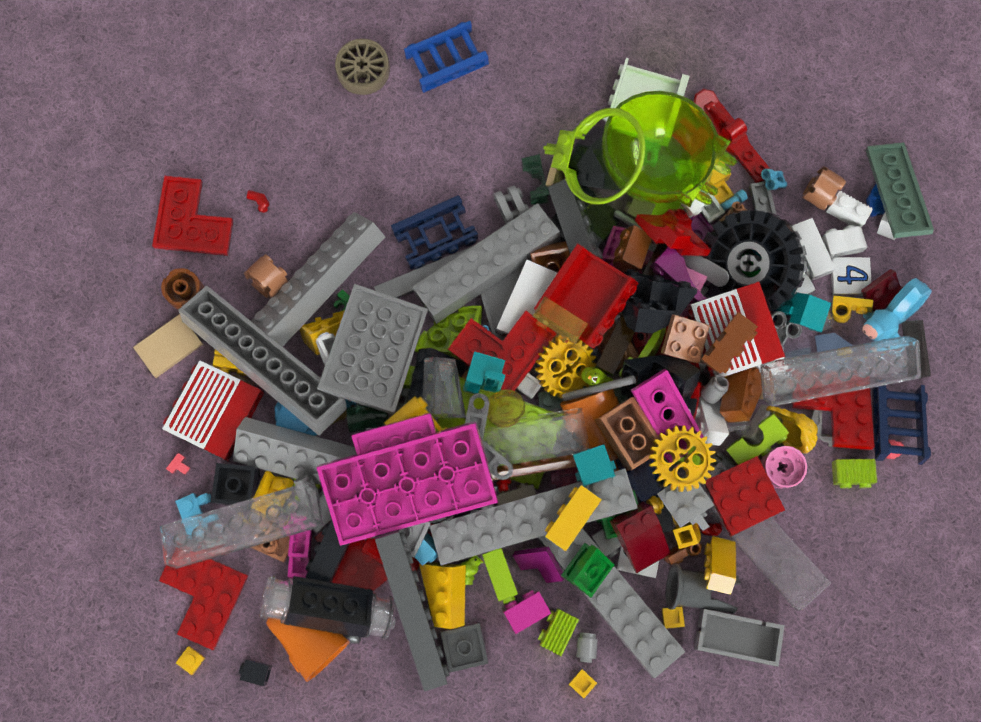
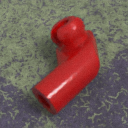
(260, 198)
(503, 485)
(713, 530)

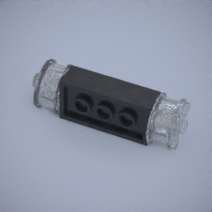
(328, 607)

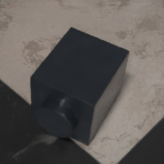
(255, 672)

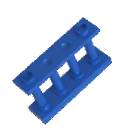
(446, 74)

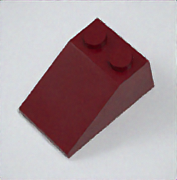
(641, 536)

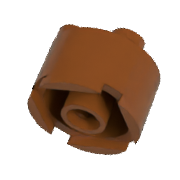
(176, 282)

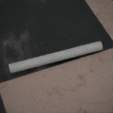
(599, 388)

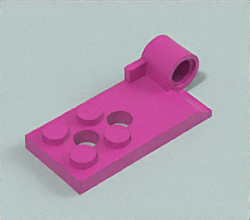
(671, 399)

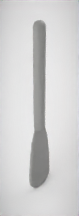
(714, 273)

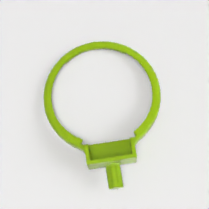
(564, 146)

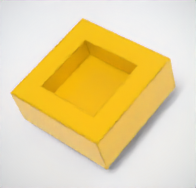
(724, 192)
(673, 618)
(190, 660)
(582, 683)

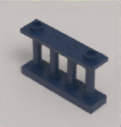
(883, 430)

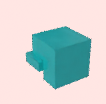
(807, 311)
(484, 374)
(594, 465)

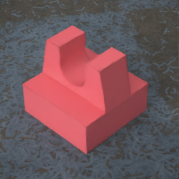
(177, 464)

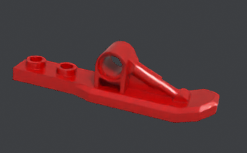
(733, 131)

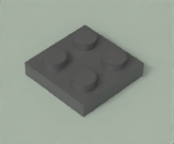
(464, 647)

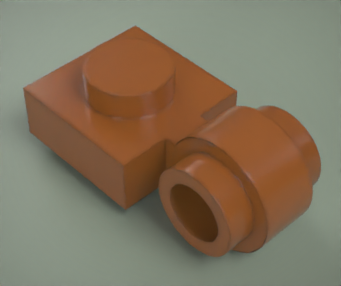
(678, 554)

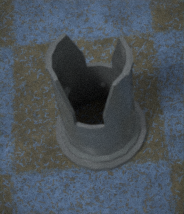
(689, 590)

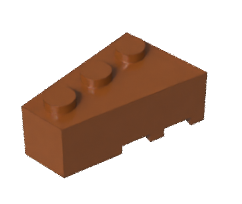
(729, 344)
(742, 395)

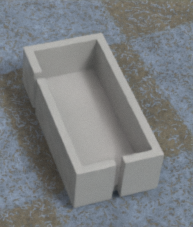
(739, 637)

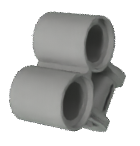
(782, 327)

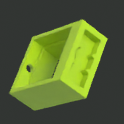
(500, 576)

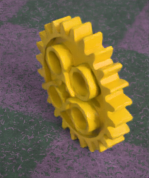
(558, 353)
(694, 472)

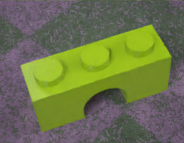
(773, 432)

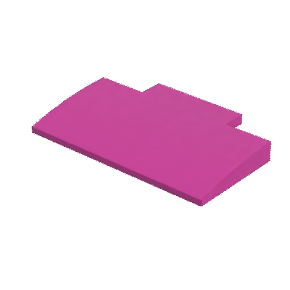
(406, 478)

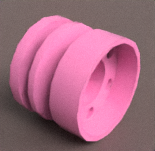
(794, 466)

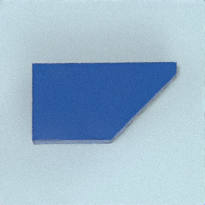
(874, 201)

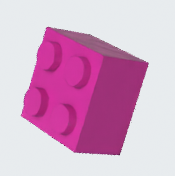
(527, 611)

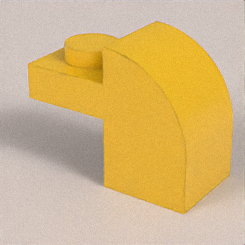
(687, 534)

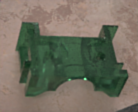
(533, 166)

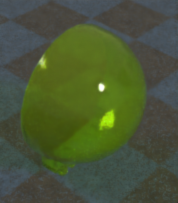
(678, 152)

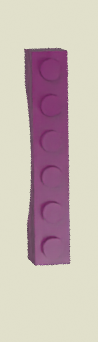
(673, 268)

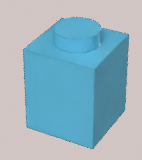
(427, 550)

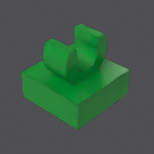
(343, 299)

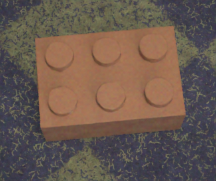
(628, 433)

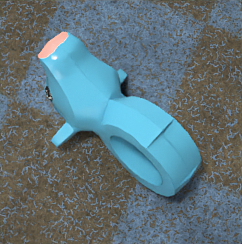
(885, 323)

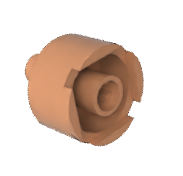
(823, 188)
(266, 276)

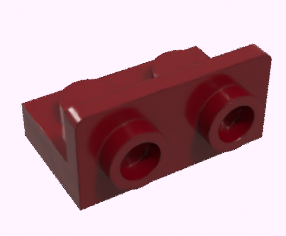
(882, 290)

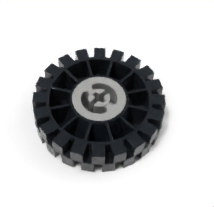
(775, 242)

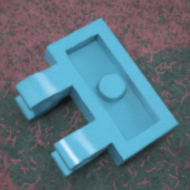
(190, 505)

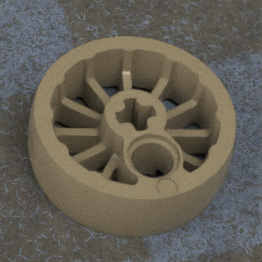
(355, 66)

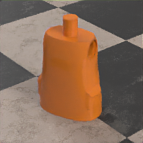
(593, 407)
(308, 648)

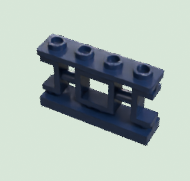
(428, 219)

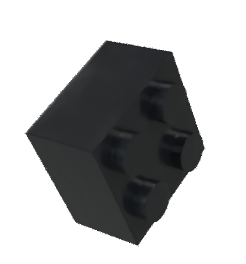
(234, 484)

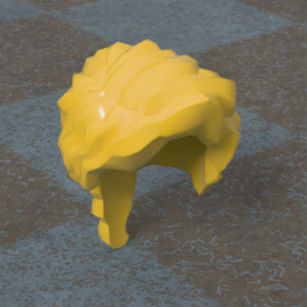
(801, 429)

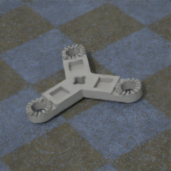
(493, 457)

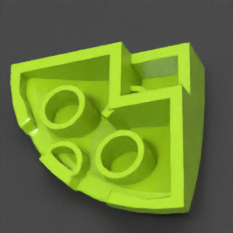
(443, 334)

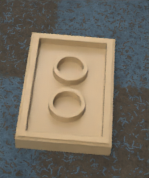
(167, 346)

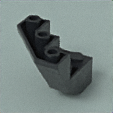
(588, 161)
(655, 302)
(681, 371)

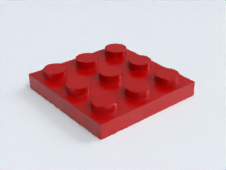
(744, 496)

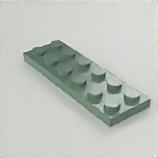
(899, 190)

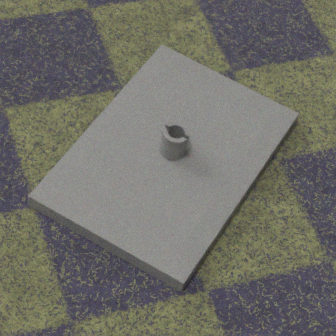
(373, 349)

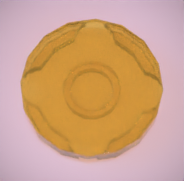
(505, 408)

